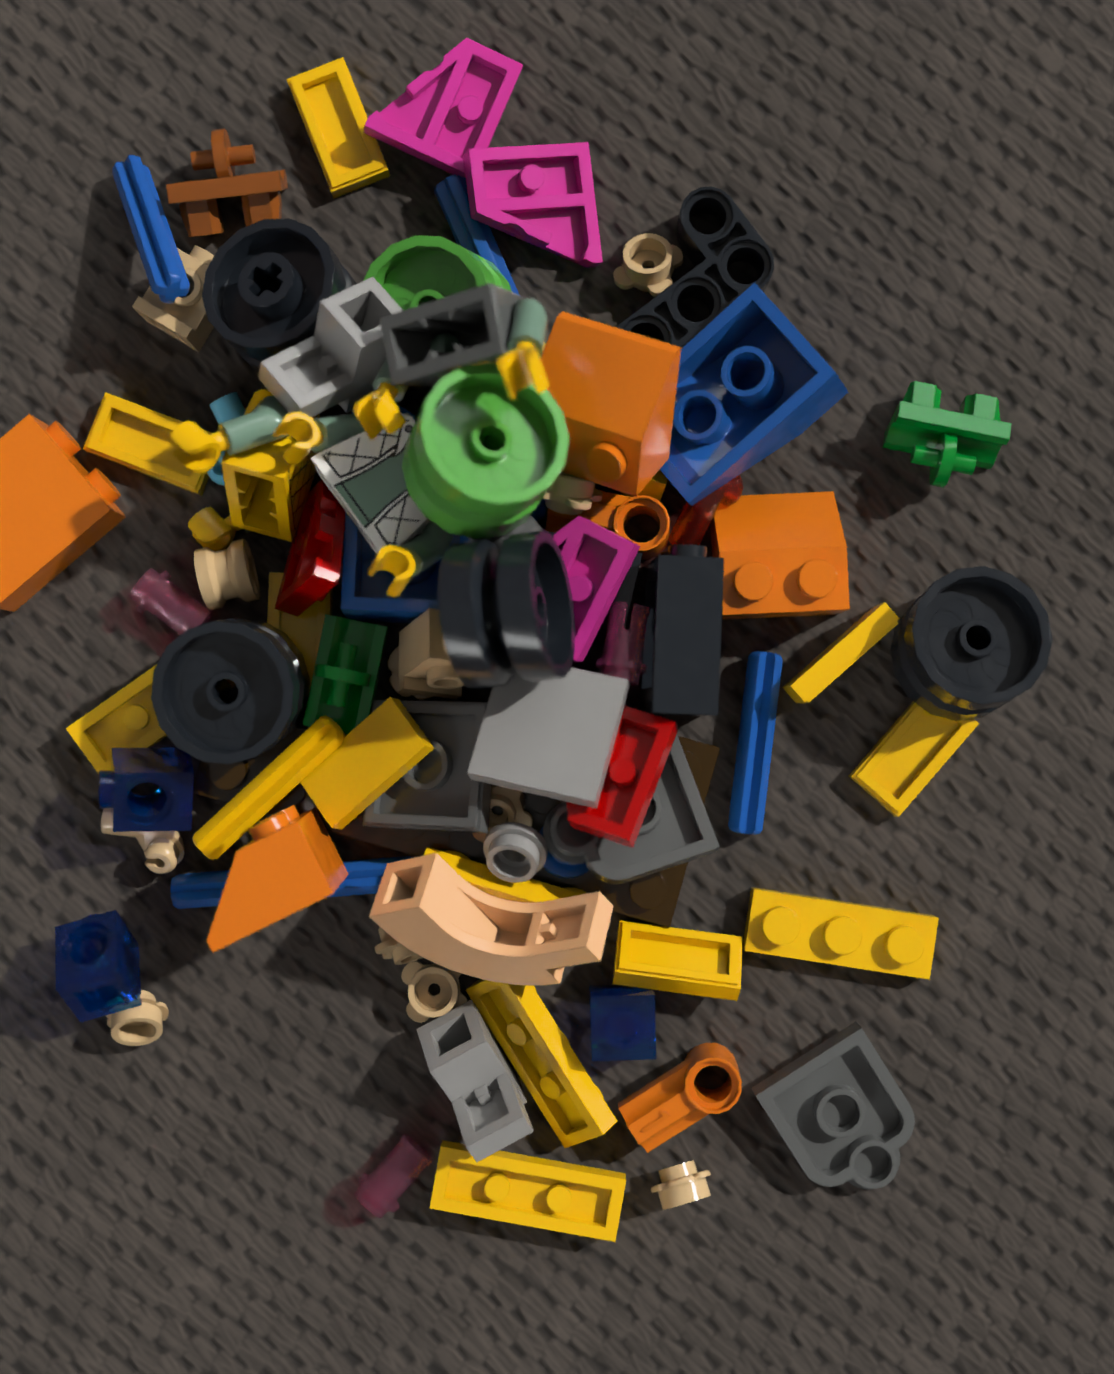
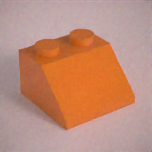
(614, 400)
(782, 556)
(276, 875)

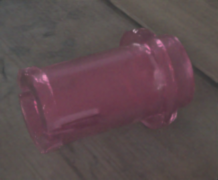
(168, 602)
(624, 647)
(392, 1176)

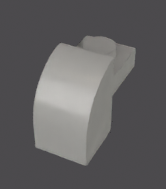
(339, 359)
(476, 1080)

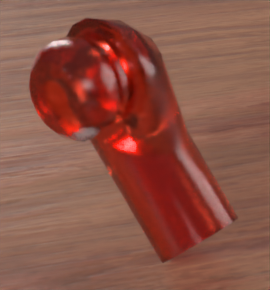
(695, 519)

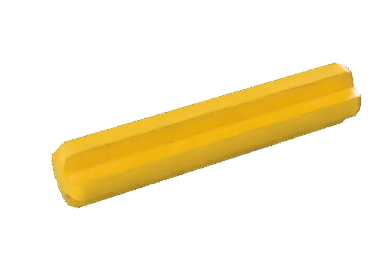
(269, 787)

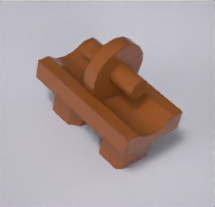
(200, 198)

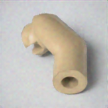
(161, 848)

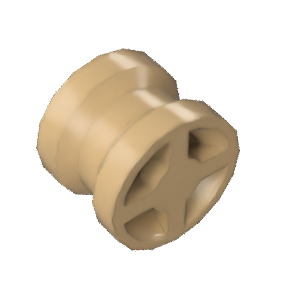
(226, 574)

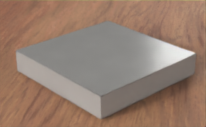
(551, 735)

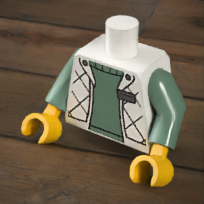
(371, 489)

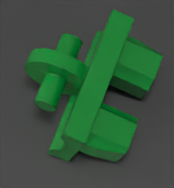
(944, 437)
(346, 672)

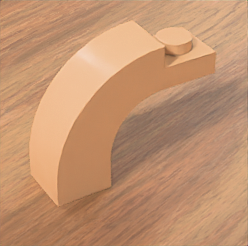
(483, 935)

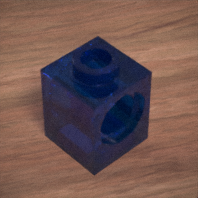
(161, 811)
(97, 966)
(622, 1023)

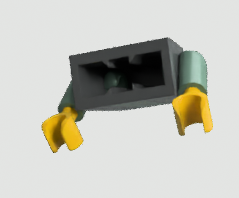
(454, 332)

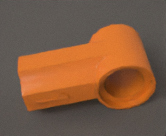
(613, 514)
(677, 1101)

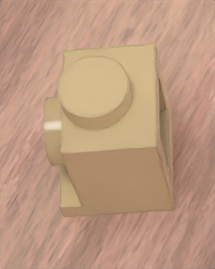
(187, 316)
(424, 659)

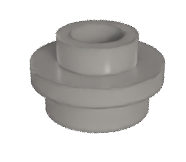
(514, 851)

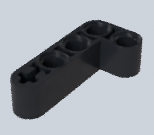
(709, 279)

